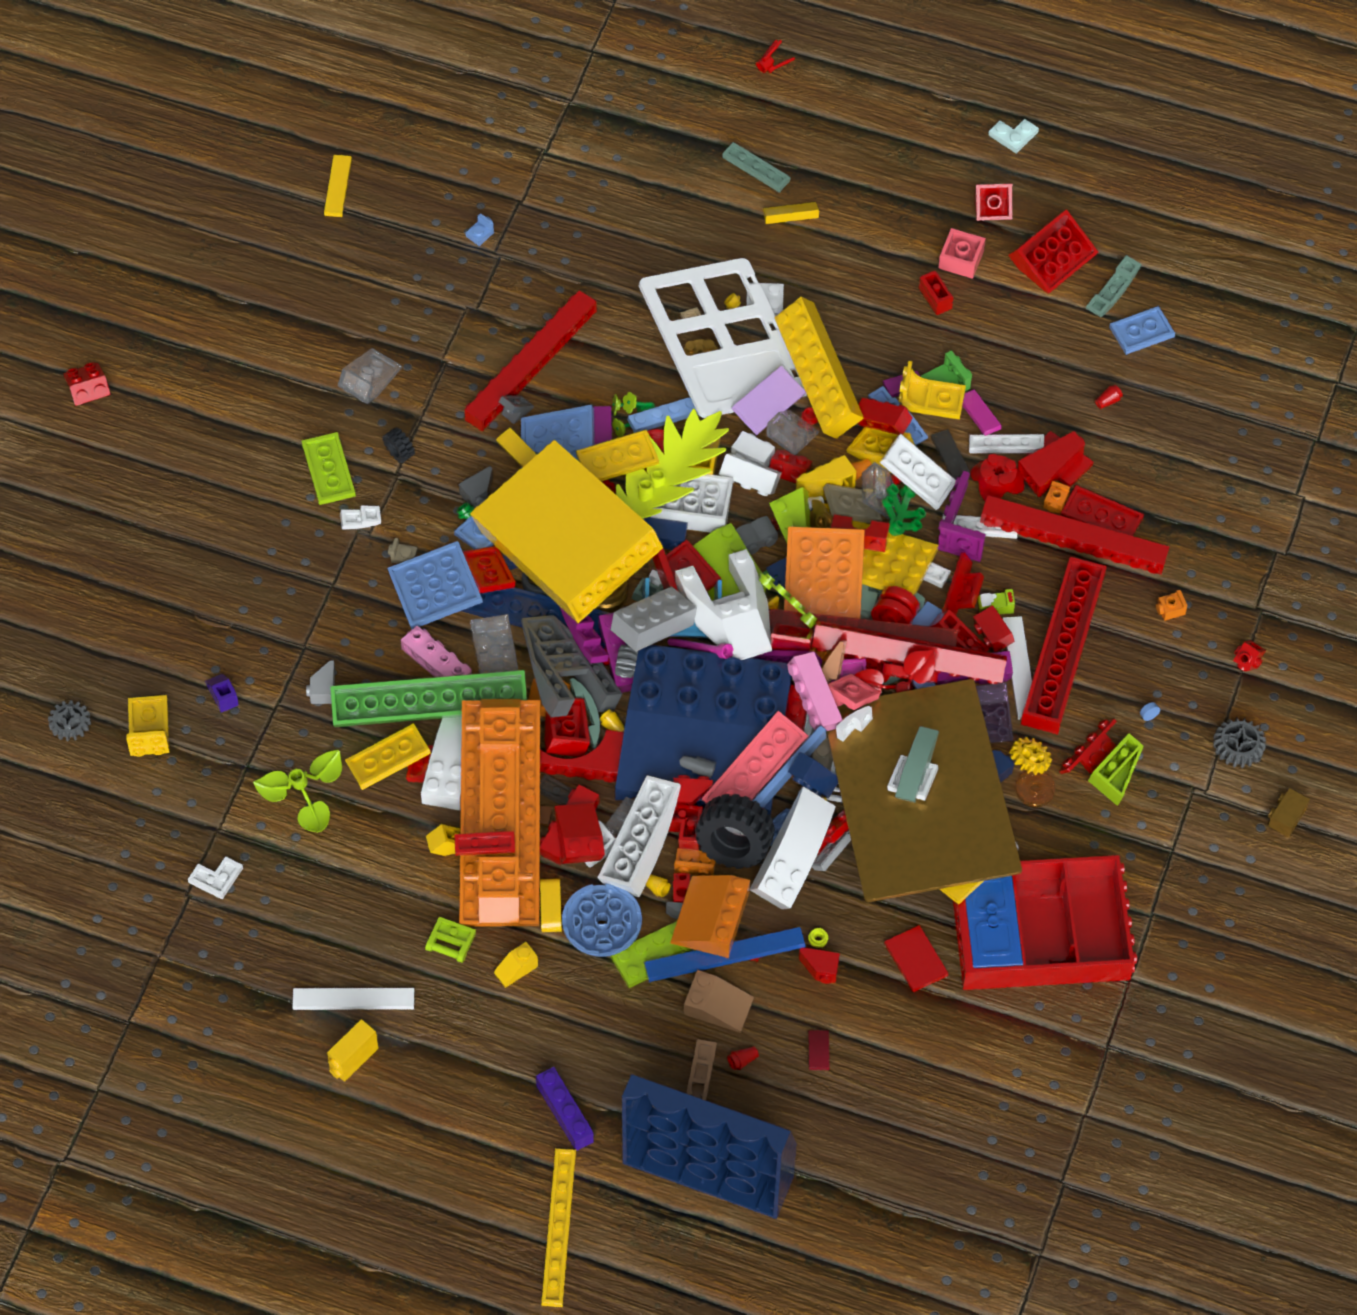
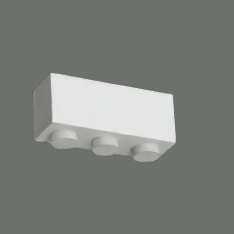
(750, 474)

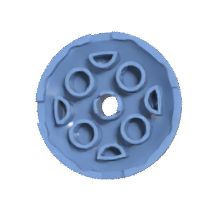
(598, 904)

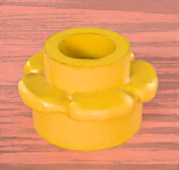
(732, 301)

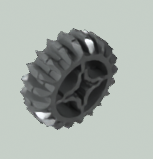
(1251, 742)

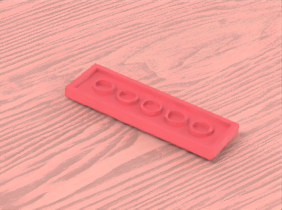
(760, 760)

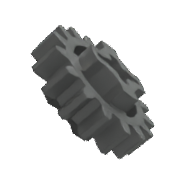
(71, 726)

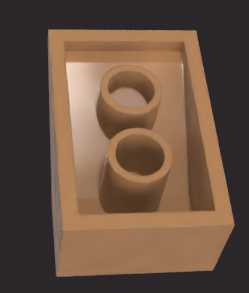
(717, 1002)

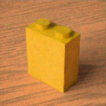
(352, 1050)

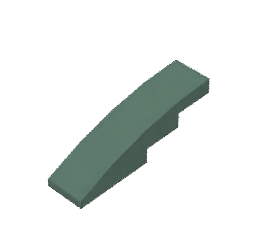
(917, 764)

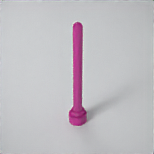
(723, 650)

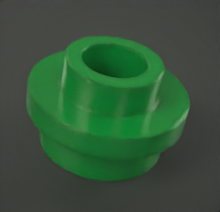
(464, 511)

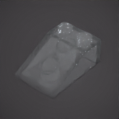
(368, 375)

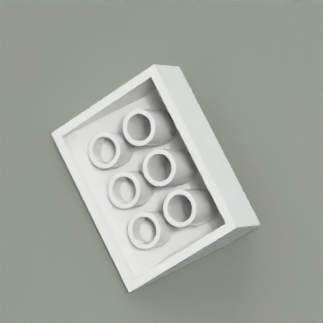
(704, 507)

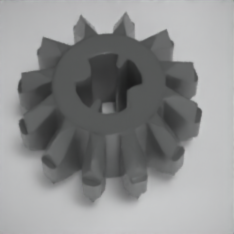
(626, 662)

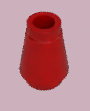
(1109, 397)
(740, 1058)

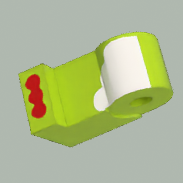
(1002, 602)

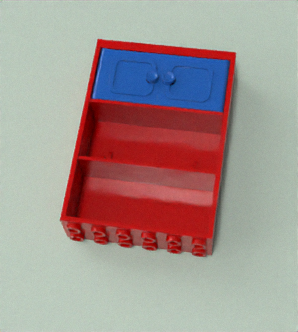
(1047, 926)

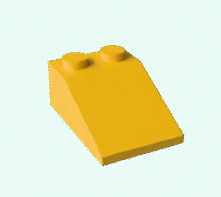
(873, 444)

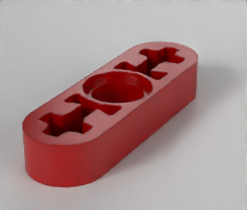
(898, 671)

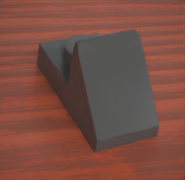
(515, 407)

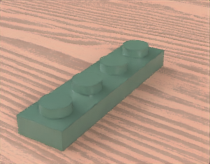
(756, 167)

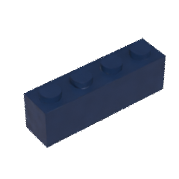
(669, 532)

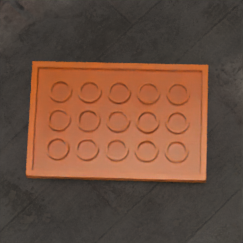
(825, 570)

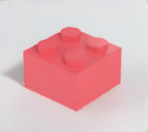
(962, 253)

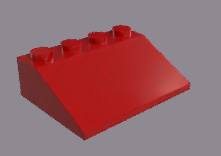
(1054, 252)

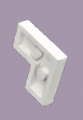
(216, 882)

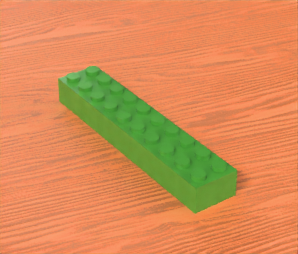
(420, 697)

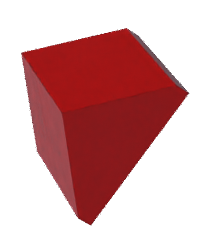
(993, 201)

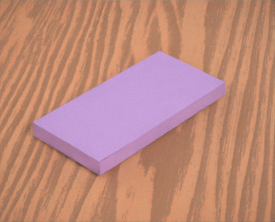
(771, 396)

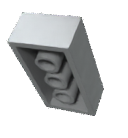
(653, 618)

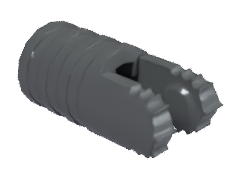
(699, 765)

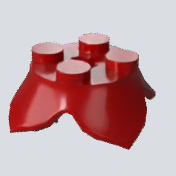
(994, 485)

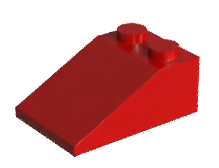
(792, 638)
(568, 733)
(579, 833)

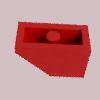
(820, 964)

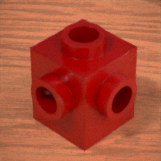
(1249, 656)

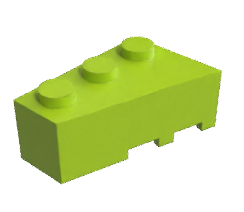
(792, 510)
(1116, 770)

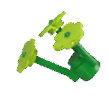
(629, 403)

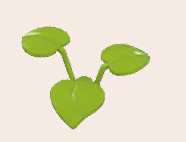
(274, 786)

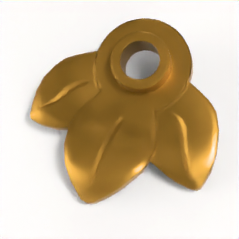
(819, 516)

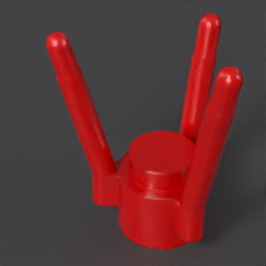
(766, 62)

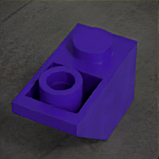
(222, 692)

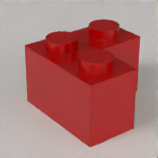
(685, 821)

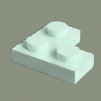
(1015, 138)

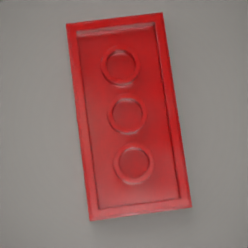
(1101, 512)

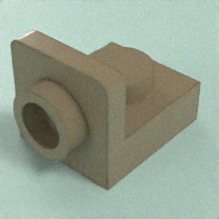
(401, 552)

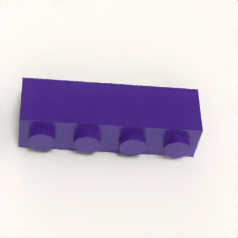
(564, 1108)

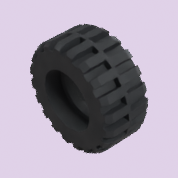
(741, 815)

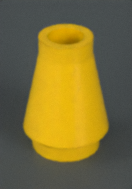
(611, 721)
(658, 885)

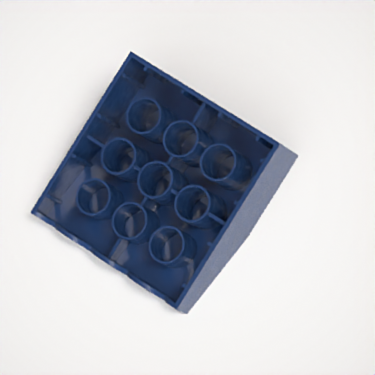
(694, 708)
(706, 1146)

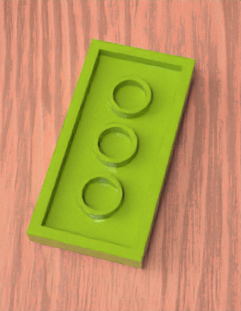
(328, 468)
(651, 947)

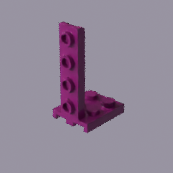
(956, 538)

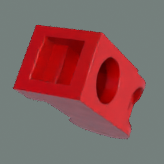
(680, 886)

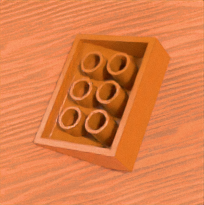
(711, 913)

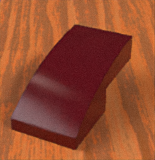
(818, 1049)

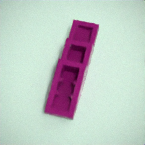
(586, 638)

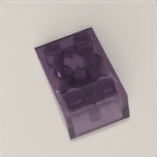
(996, 711)

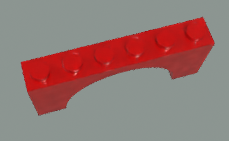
(598, 764)

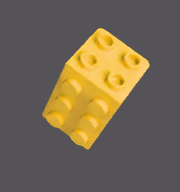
(930, 396)
(148, 725)

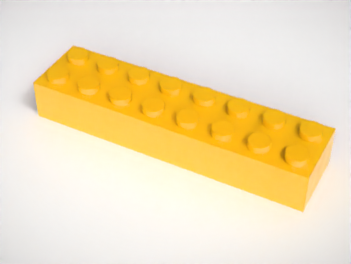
(818, 367)

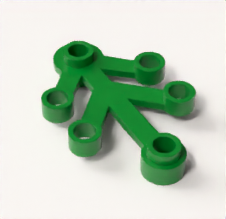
(896, 522)

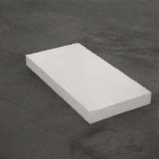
(918, 471)

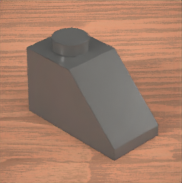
(477, 488)

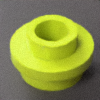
(818, 932)

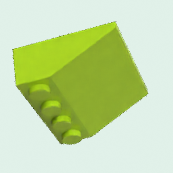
(716, 550)

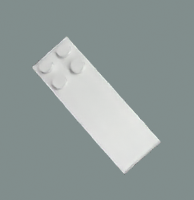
(443, 773)
(641, 836)
(794, 850)

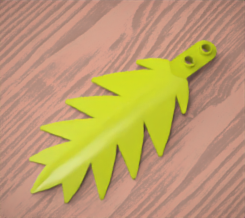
(656, 486)

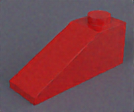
(966, 637)

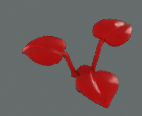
(917, 664)

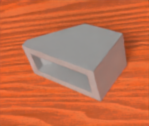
(320, 683)

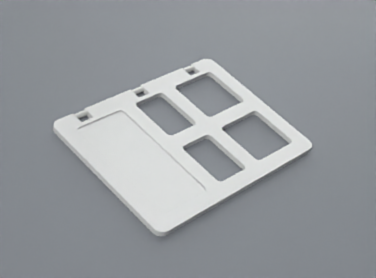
(726, 375)

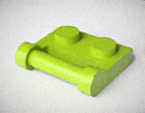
(453, 934)

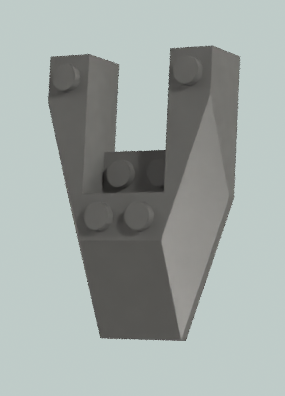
(558, 655)

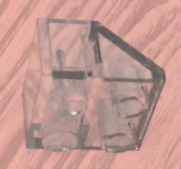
(790, 431)

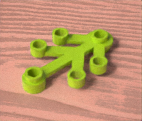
(768, 581)

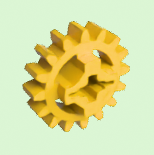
(1030, 755)

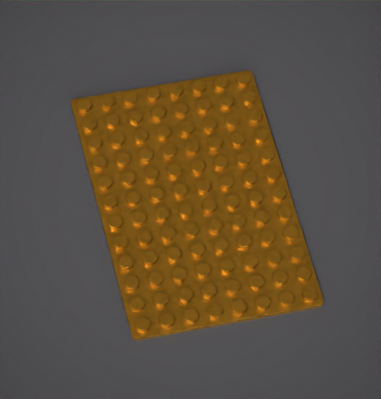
(961, 826)

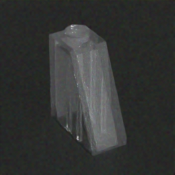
(874, 484)

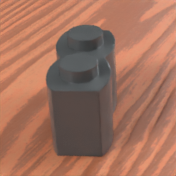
(758, 534)

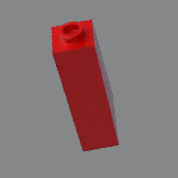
(1051, 462)

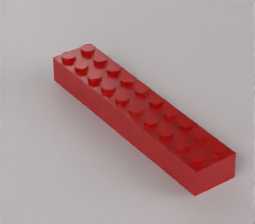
(1063, 645)

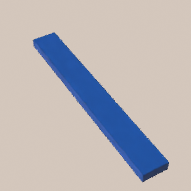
(741, 951)

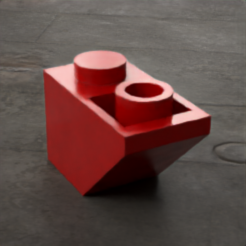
(692, 789)

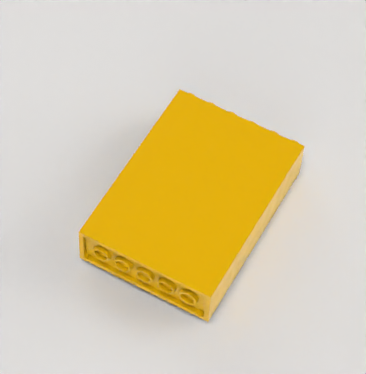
(566, 531)

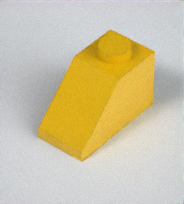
(442, 840)
(516, 964)

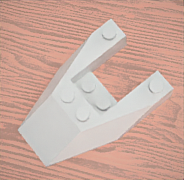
(734, 619)

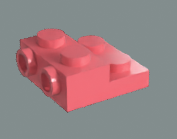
(852, 692)

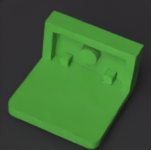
(951, 372)

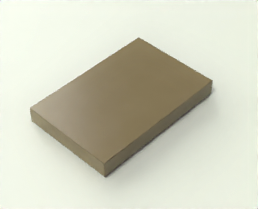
(848, 502)

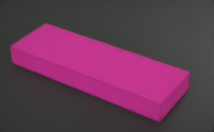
(980, 413)

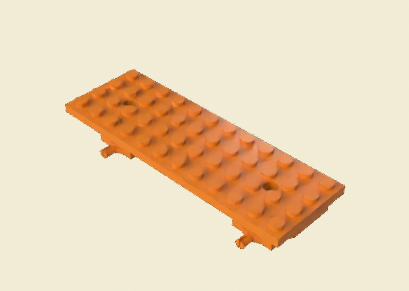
(501, 796)

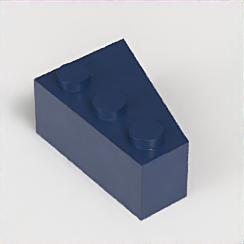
(813, 775)

